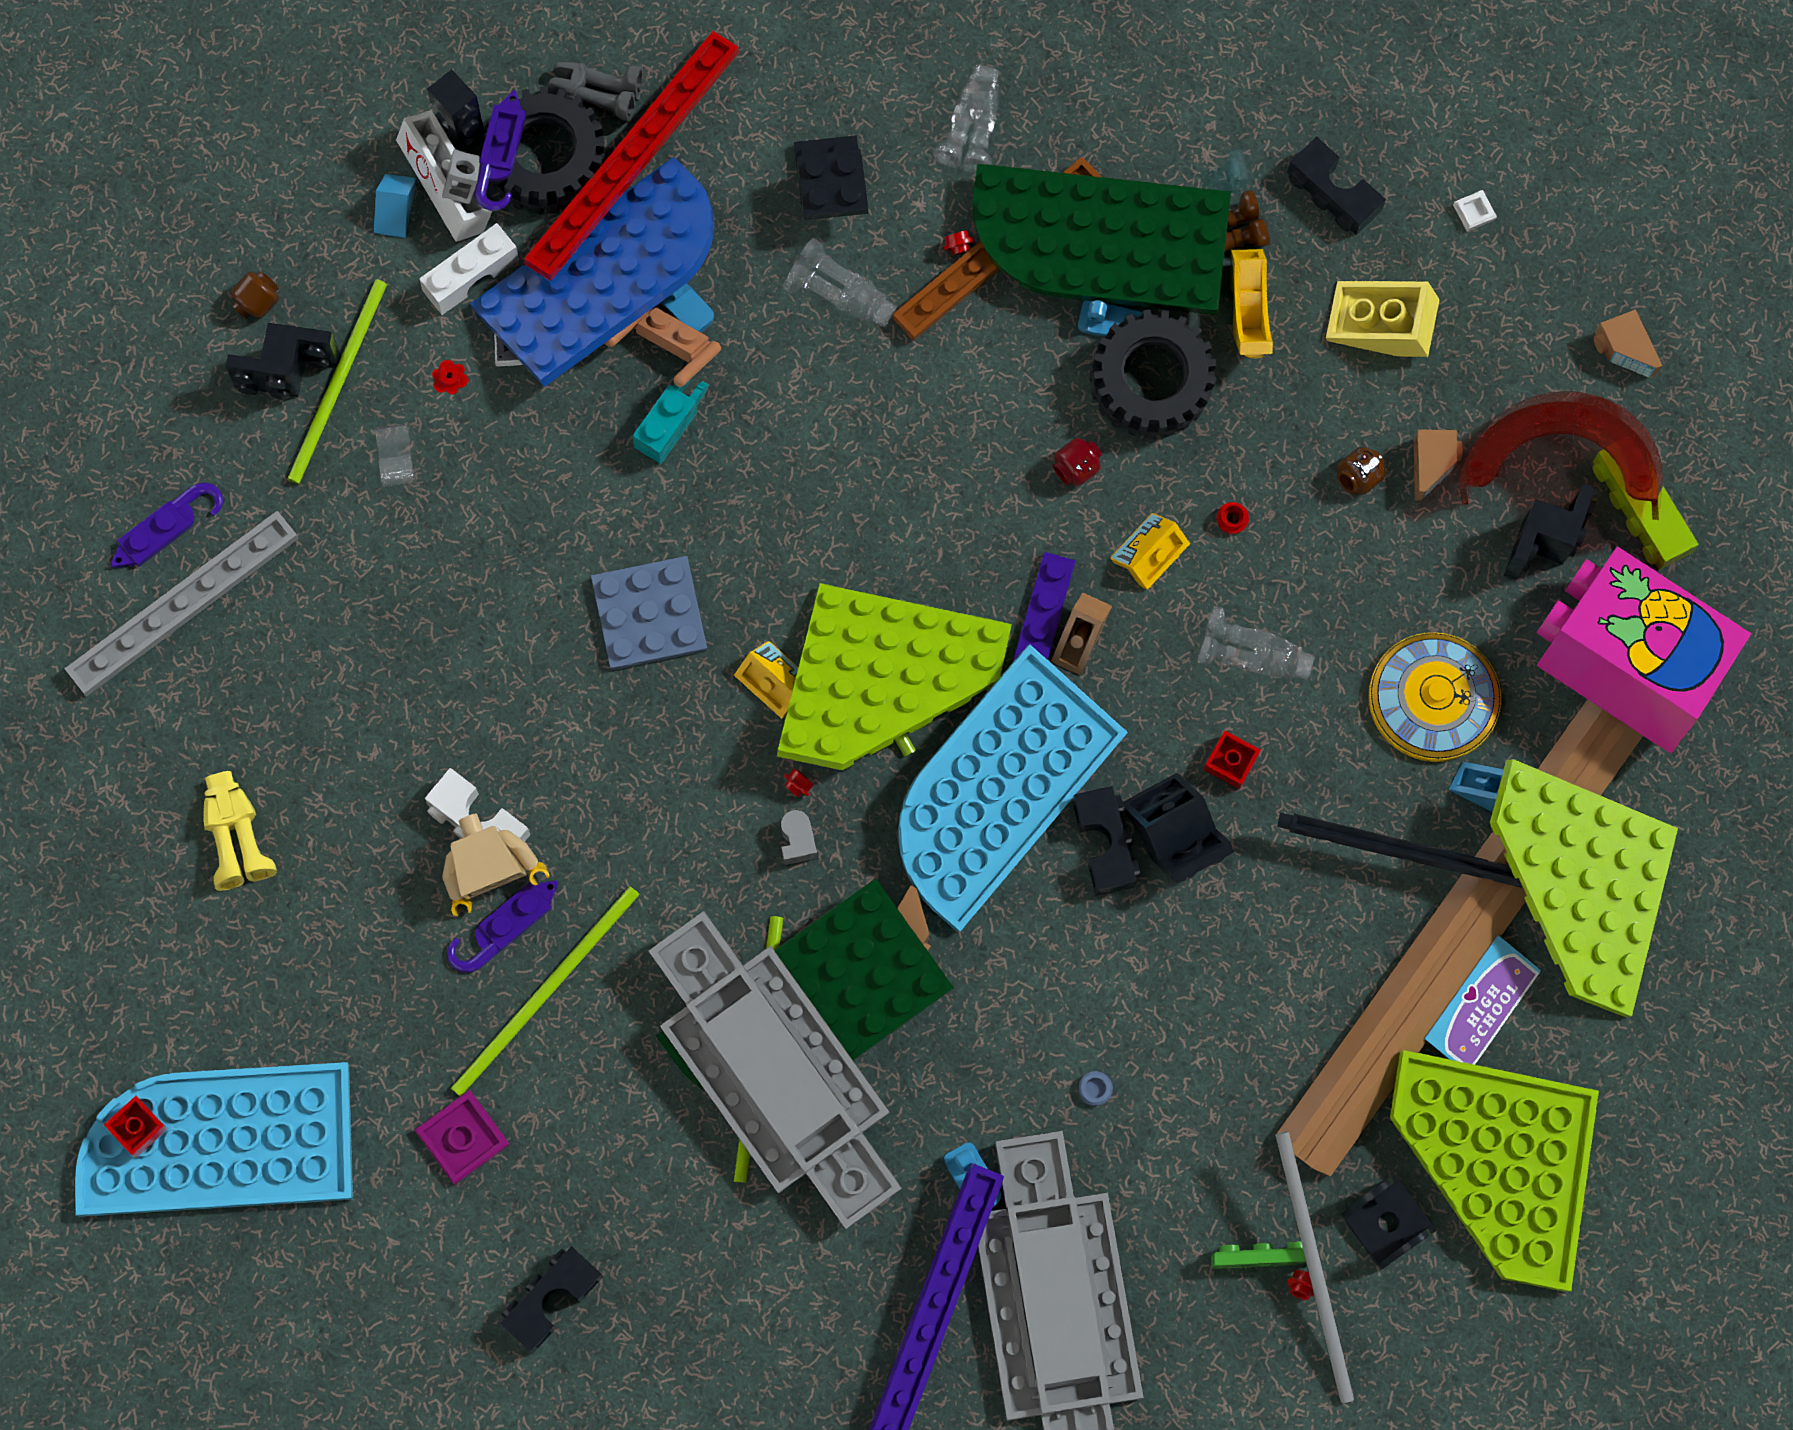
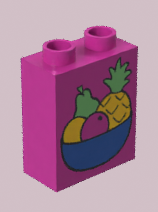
(1640, 647)

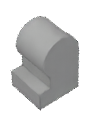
(461, 176)
(799, 834)

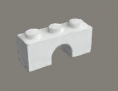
(451, 279)
(452, 800)

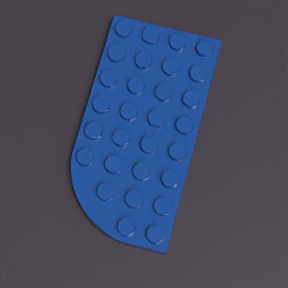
(621, 271)

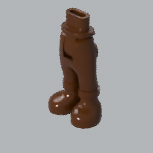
(1246, 213)

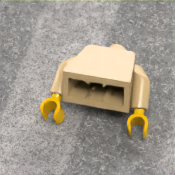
(485, 862)

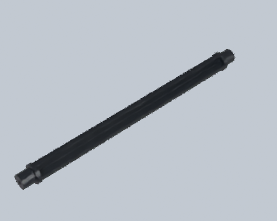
(1398, 848)

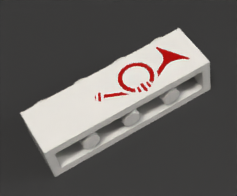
(429, 155)

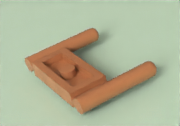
(675, 338)

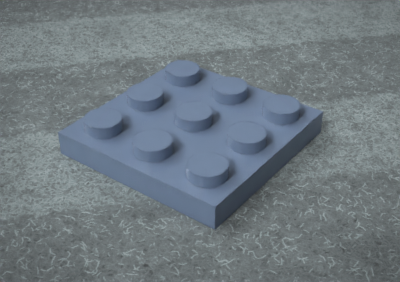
(649, 613)

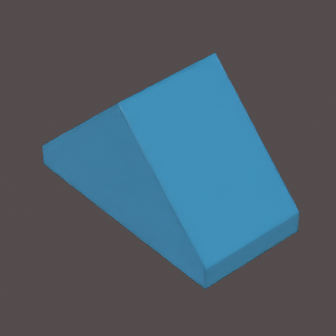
(394, 205)
(1477, 784)

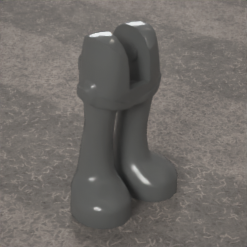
(575, 76)

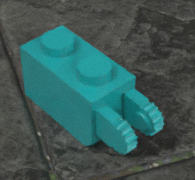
(668, 421)

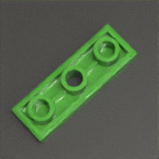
(1260, 1256)

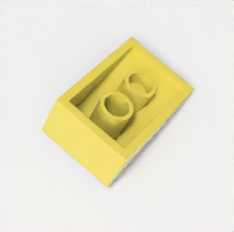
(1384, 316)

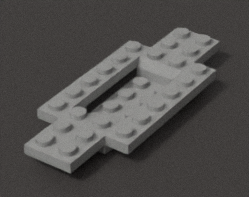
(765, 1078)
(1068, 1291)

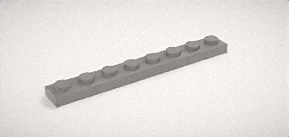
(181, 603)

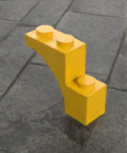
(1250, 306)

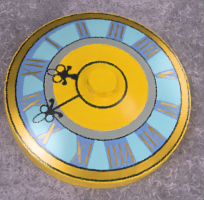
(1434, 697)

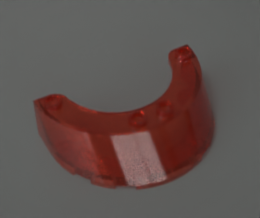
(1576, 415)

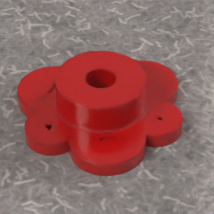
(451, 384)

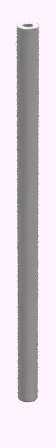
(1314, 1267)

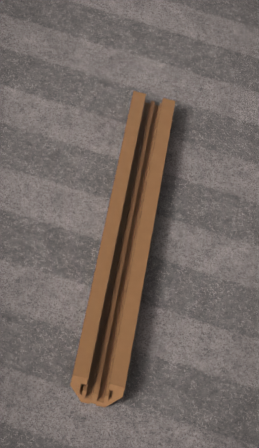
(1437, 965)

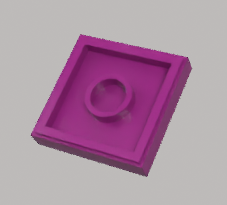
(462, 1137)

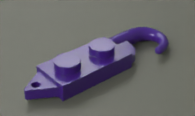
(500, 149)
(163, 526)
(506, 924)

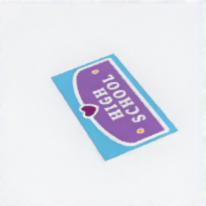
(1483, 1003)

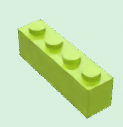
(1663, 539)

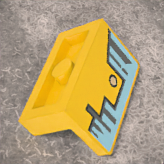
(1151, 549)
(769, 677)

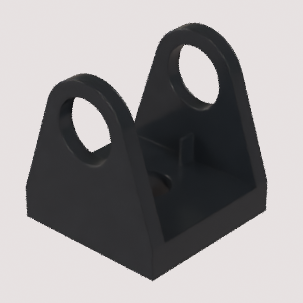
(1394, 1199)

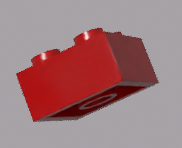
(1232, 759)
(135, 1126)

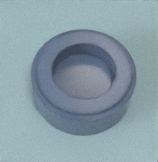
(1095, 1088)

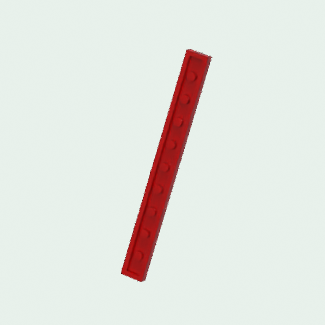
(631, 156)

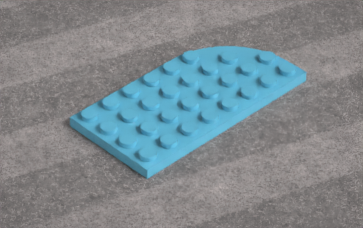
(999, 784)
(226, 1144)

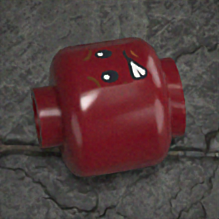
(1077, 462)

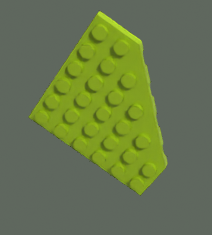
(881, 672)
(1587, 877)
(1504, 1157)

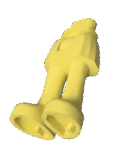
(230, 809)

